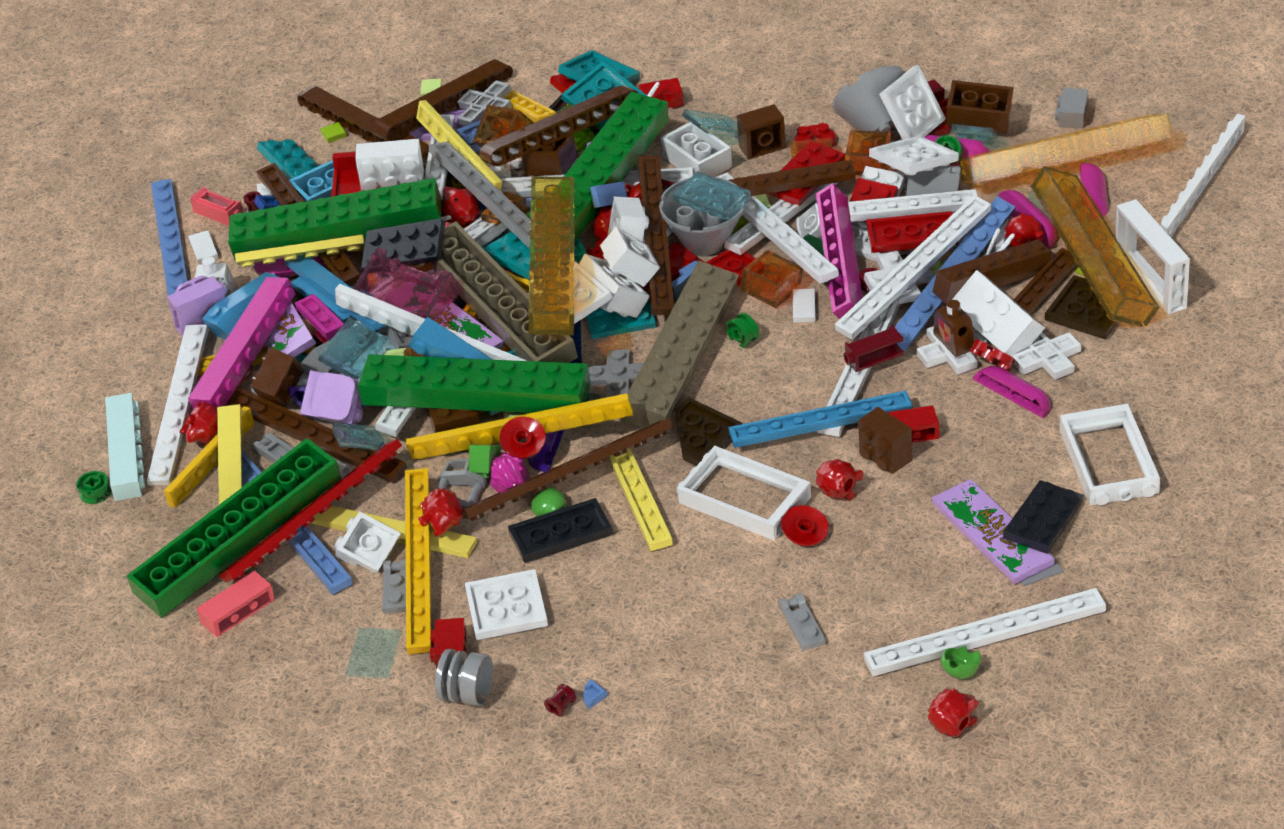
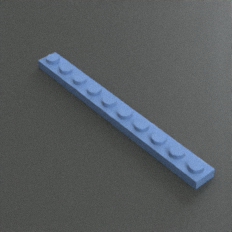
(169, 235)
(970, 248)
(308, 545)

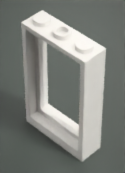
(1172, 291)
(1104, 419)
(770, 528)

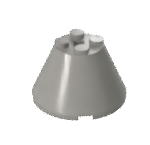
(862, 104)
(696, 229)

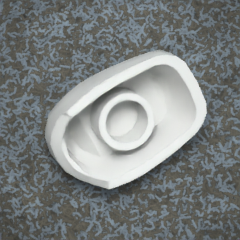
(809, 223)

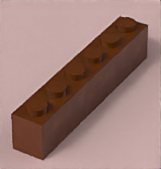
(1000, 267)

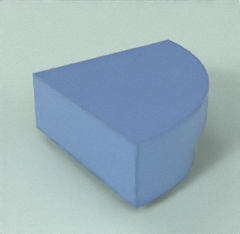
(593, 694)

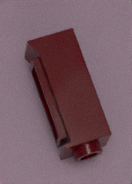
(873, 349)

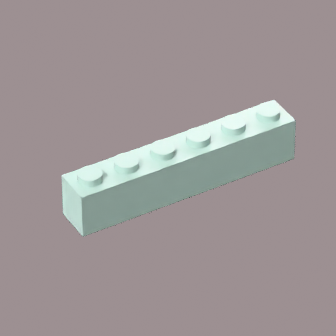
(124, 447)

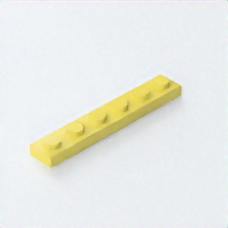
(291, 252)
(641, 501)

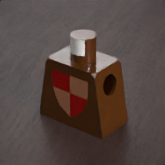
(954, 328)

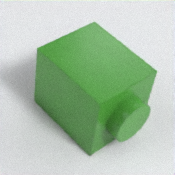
(481, 458)

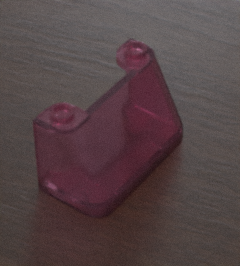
(407, 287)

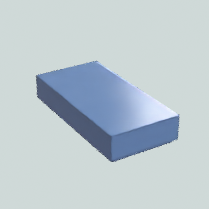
(604, 194)

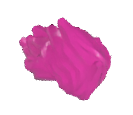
(507, 472)

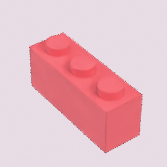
(235, 603)

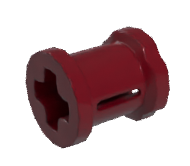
(249, 199)
(562, 689)

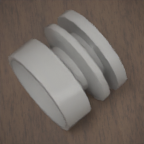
(463, 677)

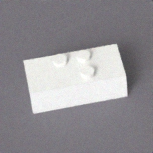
(997, 315)

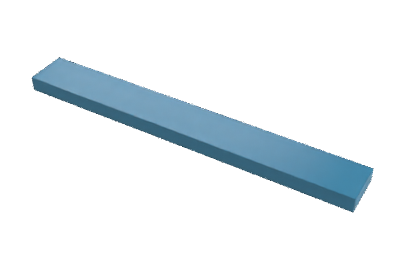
(325, 283)
(815, 419)

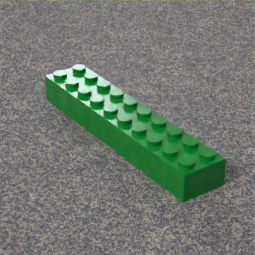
(615, 151)
(335, 216)
(472, 383)
(233, 527)

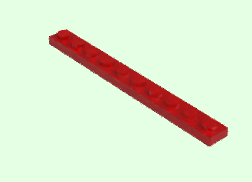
(305, 516)

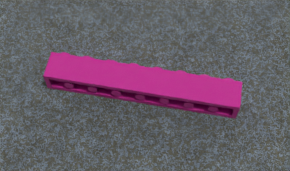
(839, 249)
(243, 343)

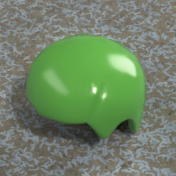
(548, 501)
(960, 662)

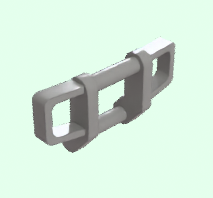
(461, 477)

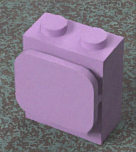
(194, 300)
(332, 398)

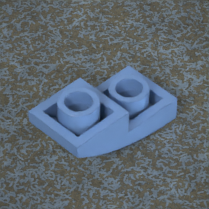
(679, 284)

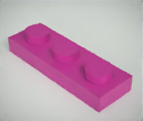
(319, 316)

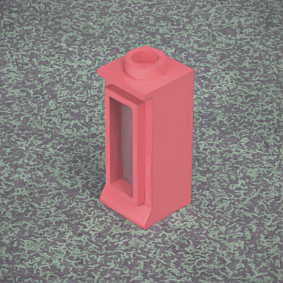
(215, 206)

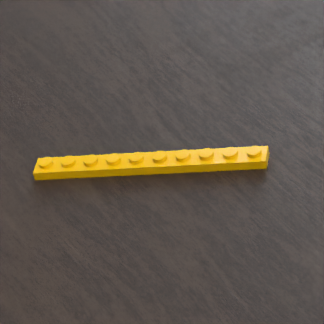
(551, 420)
(417, 564)

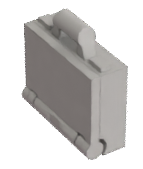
(938, 180)

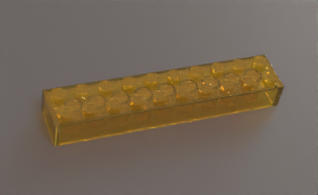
(1069, 147)
(1094, 248)
(551, 256)

